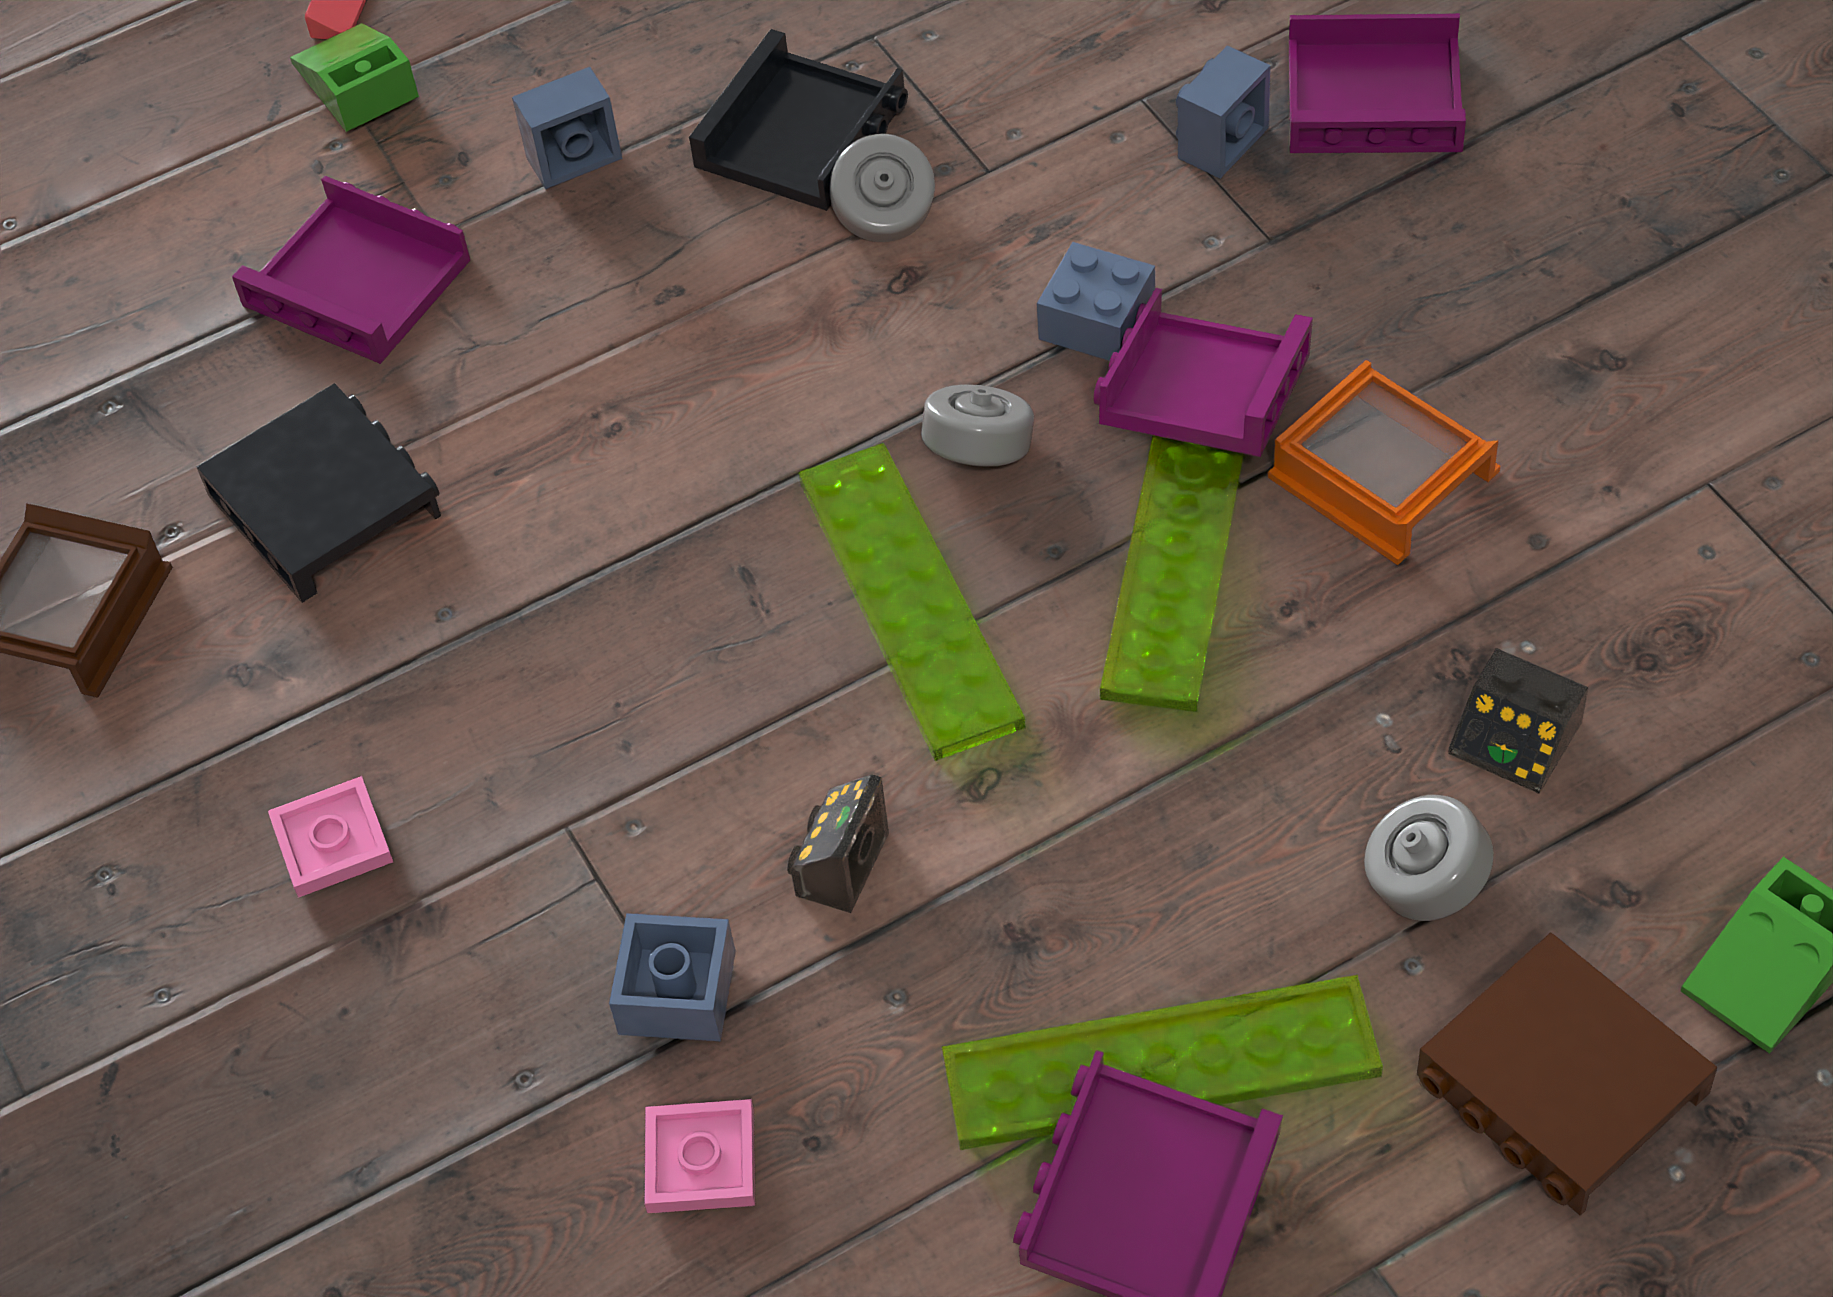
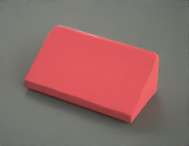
(332, 17)

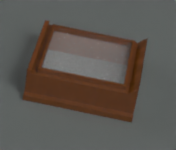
(76, 592)

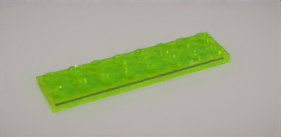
(1172, 576)
(911, 602)
(1207, 1049)

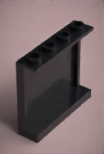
(790, 122)
(315, 486)

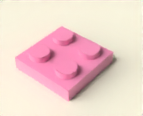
(330, 836)
(699, 1156)

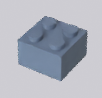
(1223, 111)
(567, 127)
(1093, 300)
(673, 977)

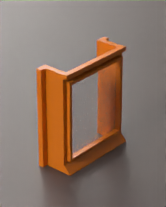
(1377, 459)

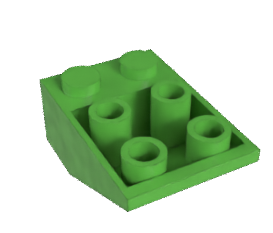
(357, 75)
(1769, 957)

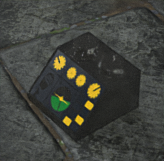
(1519, 720)
(841, 844)

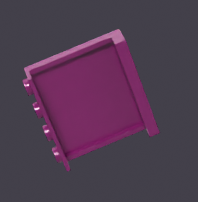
(1375, 83)
(357, 271)
(1202, 379)
(1145, 1189)

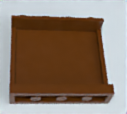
(1563, 1071)

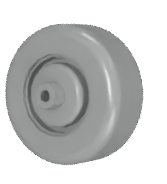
(882, 188)
(977, 425)
(1428, 857)

